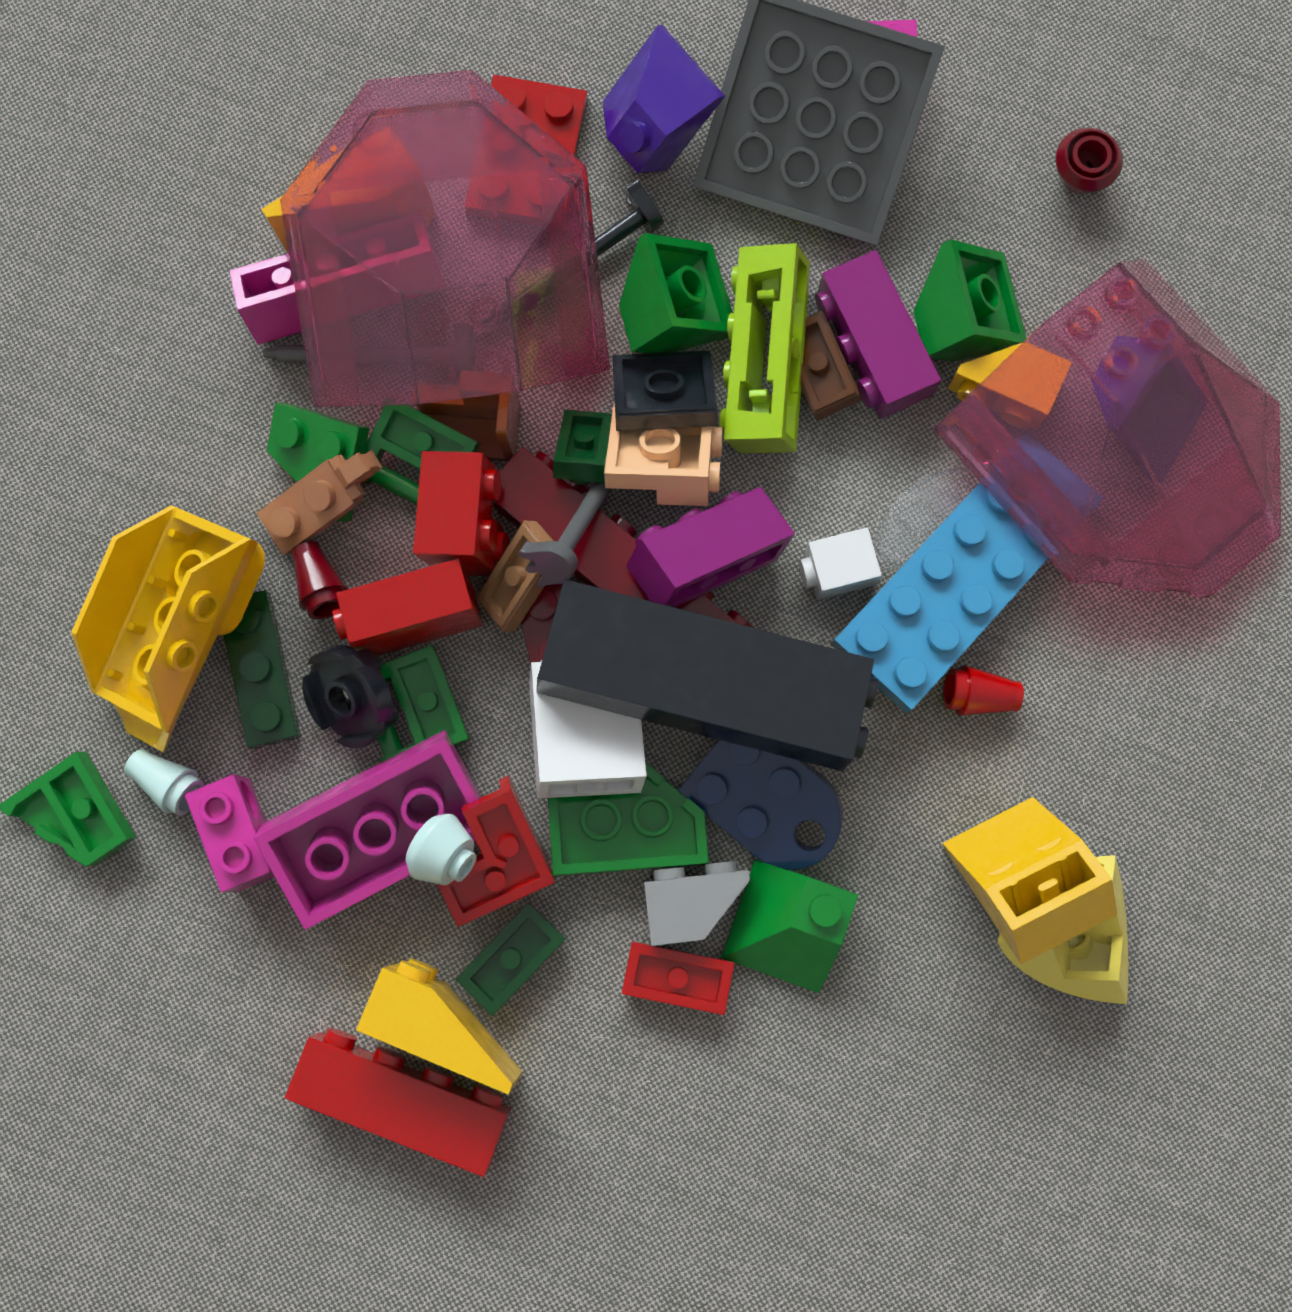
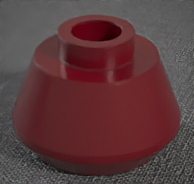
(1088, 160)

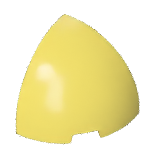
(1091, 963)

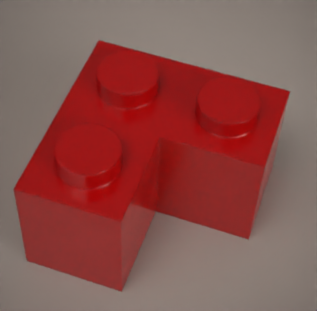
(457, 511)

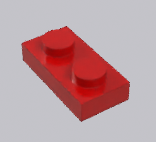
(678, 978)

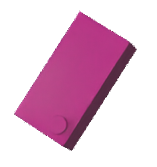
(359, 831)

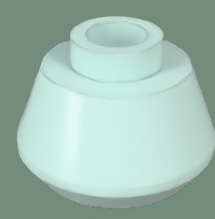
(441, 851)

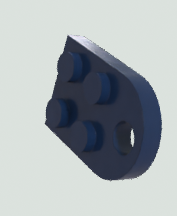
(763, 800)

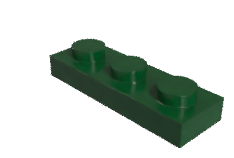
(261, 676)

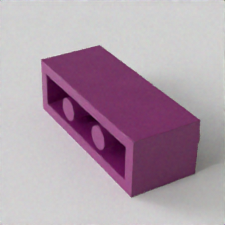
(877, 335)
(709, 548)

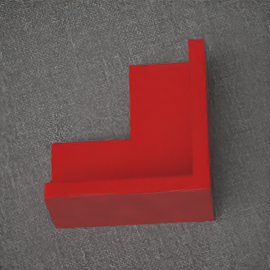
(510, 860)

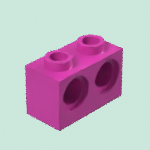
(227, 821)

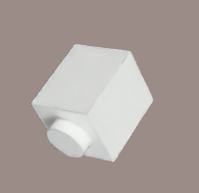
(840, 564)

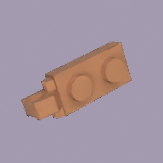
(318, 500)

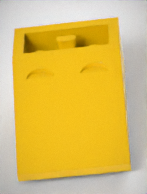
(1033, 878)

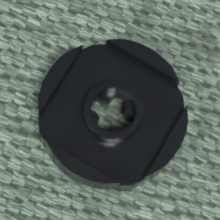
(370, 703)

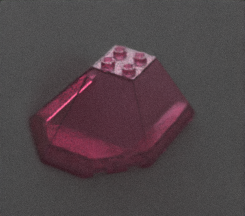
(442, 249)
(1128, 441)

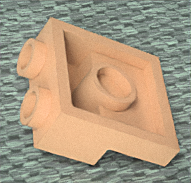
(666, 461)

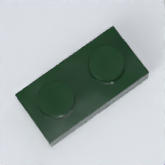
(582, 446)
(510, 959)

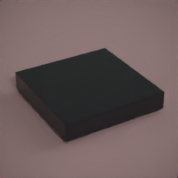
(664, 390)

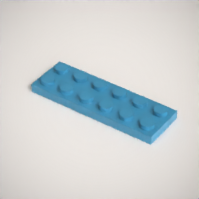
(942, 598)

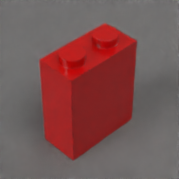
(408, 609)

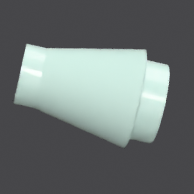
(163, 780)

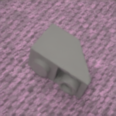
(690, 907)

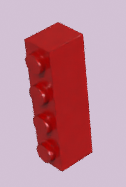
(399, 1101)

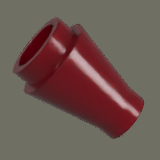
(315, 581)

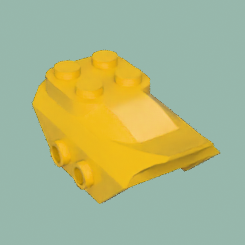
(158, 613)

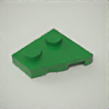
(307, 438)
(73, 810)

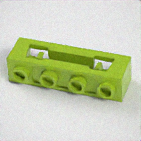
(752, 416)

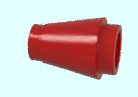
(980, 692)

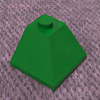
(673, 296)
(968, 304)
(789, 926)

